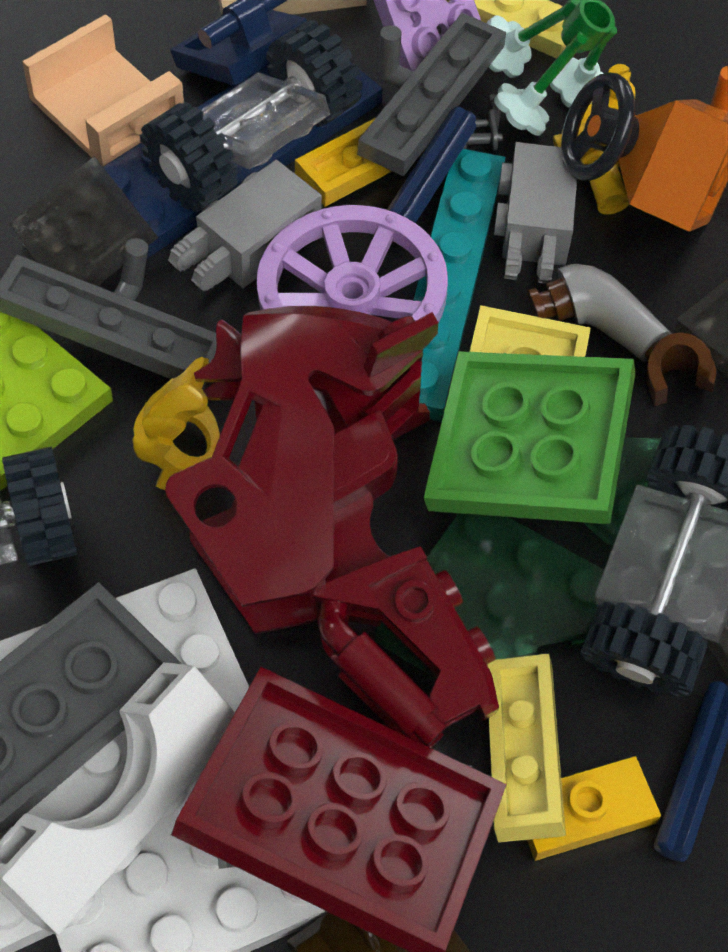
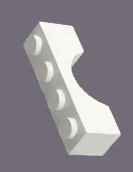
(59, 865)

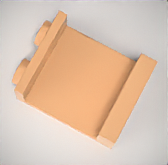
(97, 92)

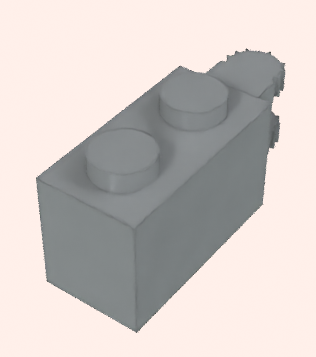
(538, 210)
(241, 226)

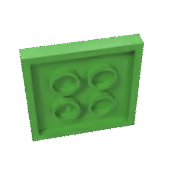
(532, 437)

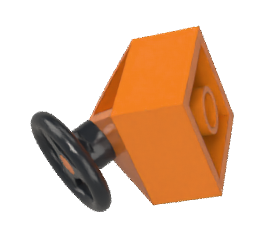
(667, 156)

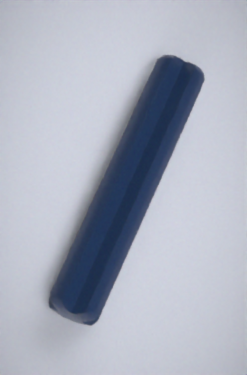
(434, 164)
(695, 776)

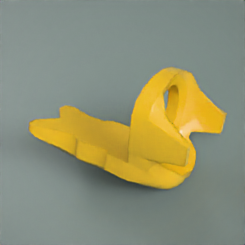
(166, 418)

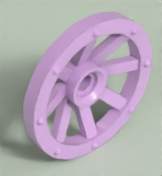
(355, 284)

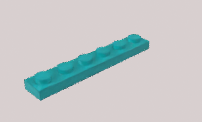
(461, 236)

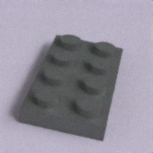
(66, 695)

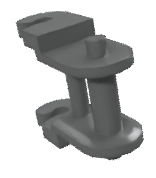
(491, 124)

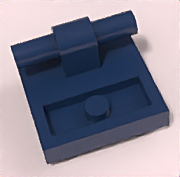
(236, 42)

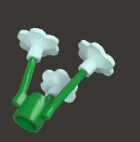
(585, 28)

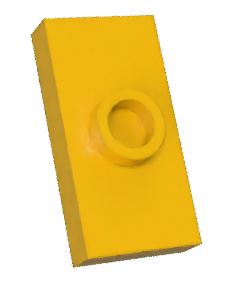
(601, 806)

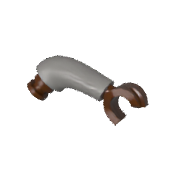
(604, 303)

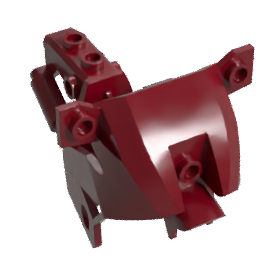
(299, 535)

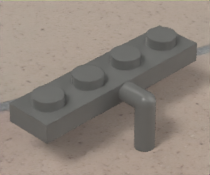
(428, 92)
(104, 318)

